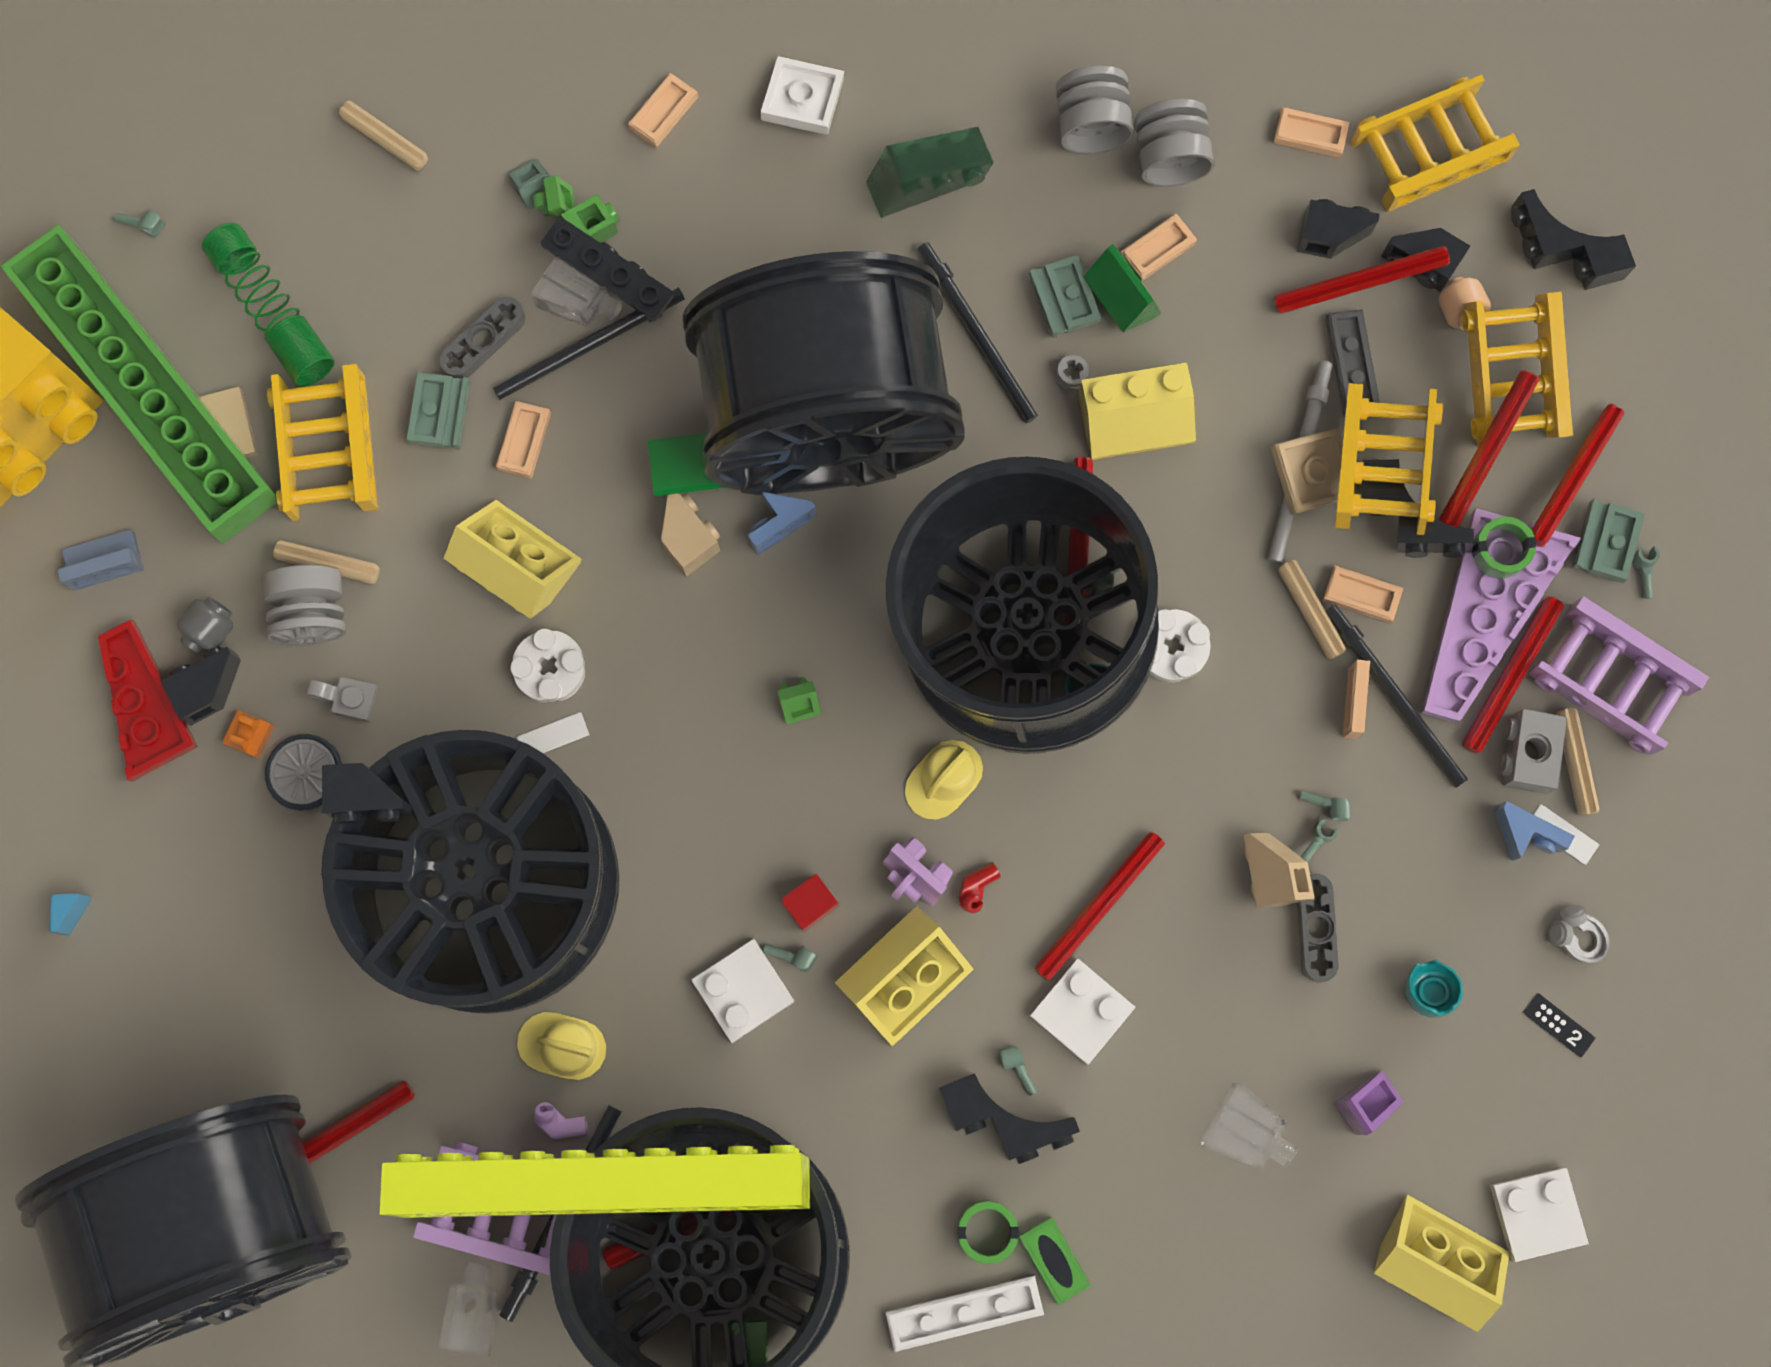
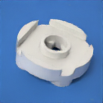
(1195, 643)
(544, 646)

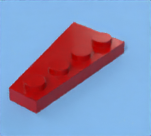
(145, 717)

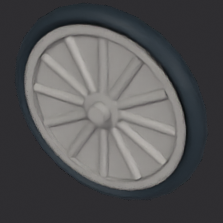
(295, 770)

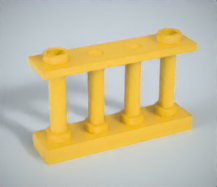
(1432, 175)
(1548, 348)
(1357, 440)
(357, 455)

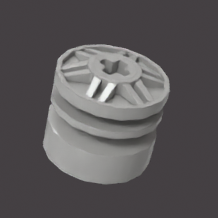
(1094, 109)
(1174, 142)
(303, 604)

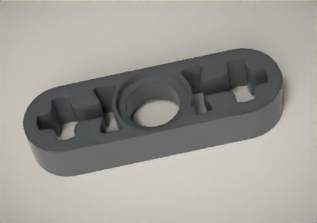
(482, 323)
(1328, 917)

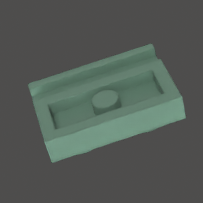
(1065, 296)
(438, 411)
(1608, 540)

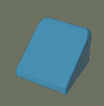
(66, 912)

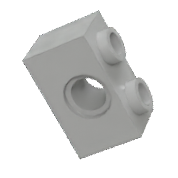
(1547, 735)

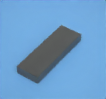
(1351, 354)

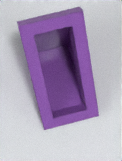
(1369, 1104)

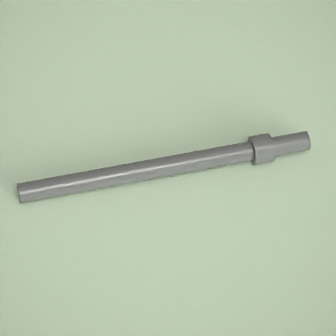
(1316, 399)

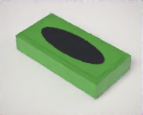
(1054, 1261)

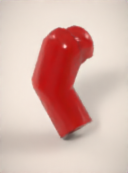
(973, 887)

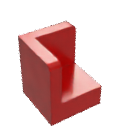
(810, 902)

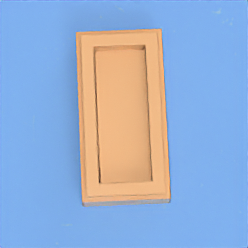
(663, 110)
(1311, 132)
(1159, 247)
(523, 439)
(1362, 594)
(1356, 699)

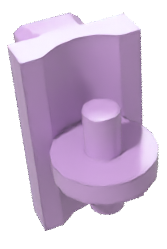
(913, 877)

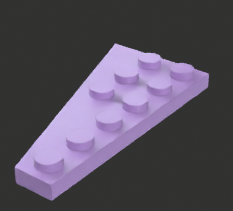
(1487, 615)

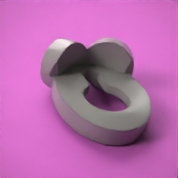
(1561, 934)

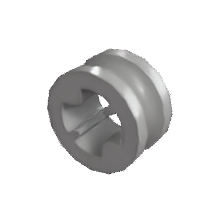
(1075, 361)

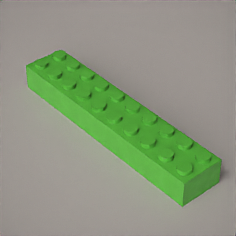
(140, 384)

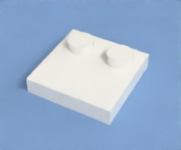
(802, 95)
(743, 991)
(1082, 1011)
(1539, 1214)

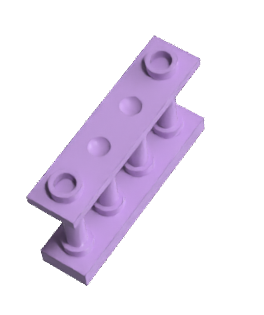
(1648, 658)
(477, 1238)

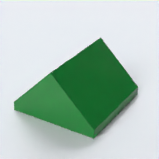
(1121, 290)
(678, 465)

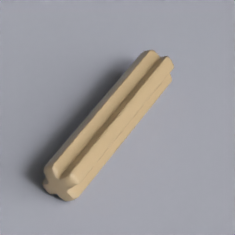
(383, 135)
(348, 566)
(1311, 609)
(1578, 764)

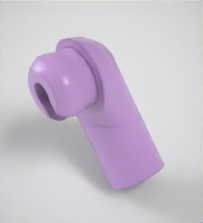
(557, 1126)

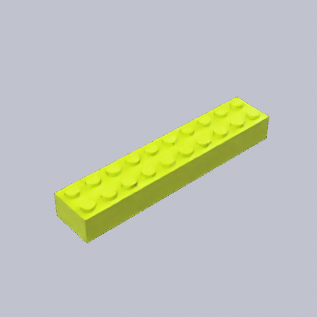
(593, 1185)

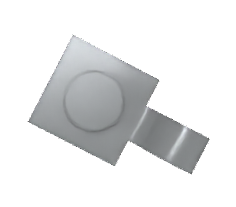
(349, 699)

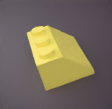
(1138, 411)
(511, 558)
(904, 975)
(1443, 1264)

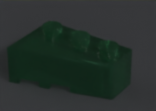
(928, 169)

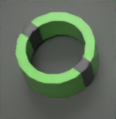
(1486, 562)
(1013, 1237)

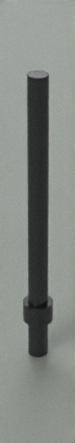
(977, 332)
(577, 350)
(1352, 638)
(525, 1280)

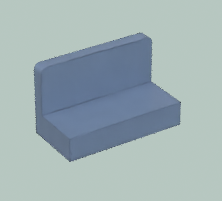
(100, 560)

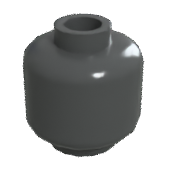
(205, 624)

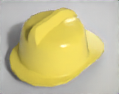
(943, 779)
(561, 1045)

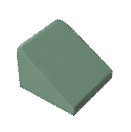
(529, 181)

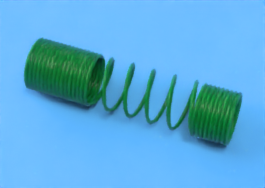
(292, 337)

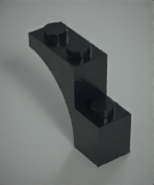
(1549, 242)
(1437, 537)
(1020, 1138)

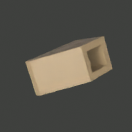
(685, 536)
(1276, 872)

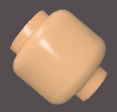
(1456, 294)

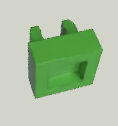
(556, 198)
(799, 701)

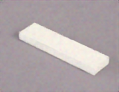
(964, 1313)

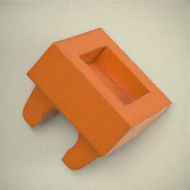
(248, 734)

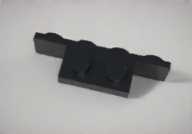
(607, 268)

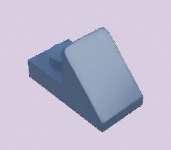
(788, 516)
(1521, 826)

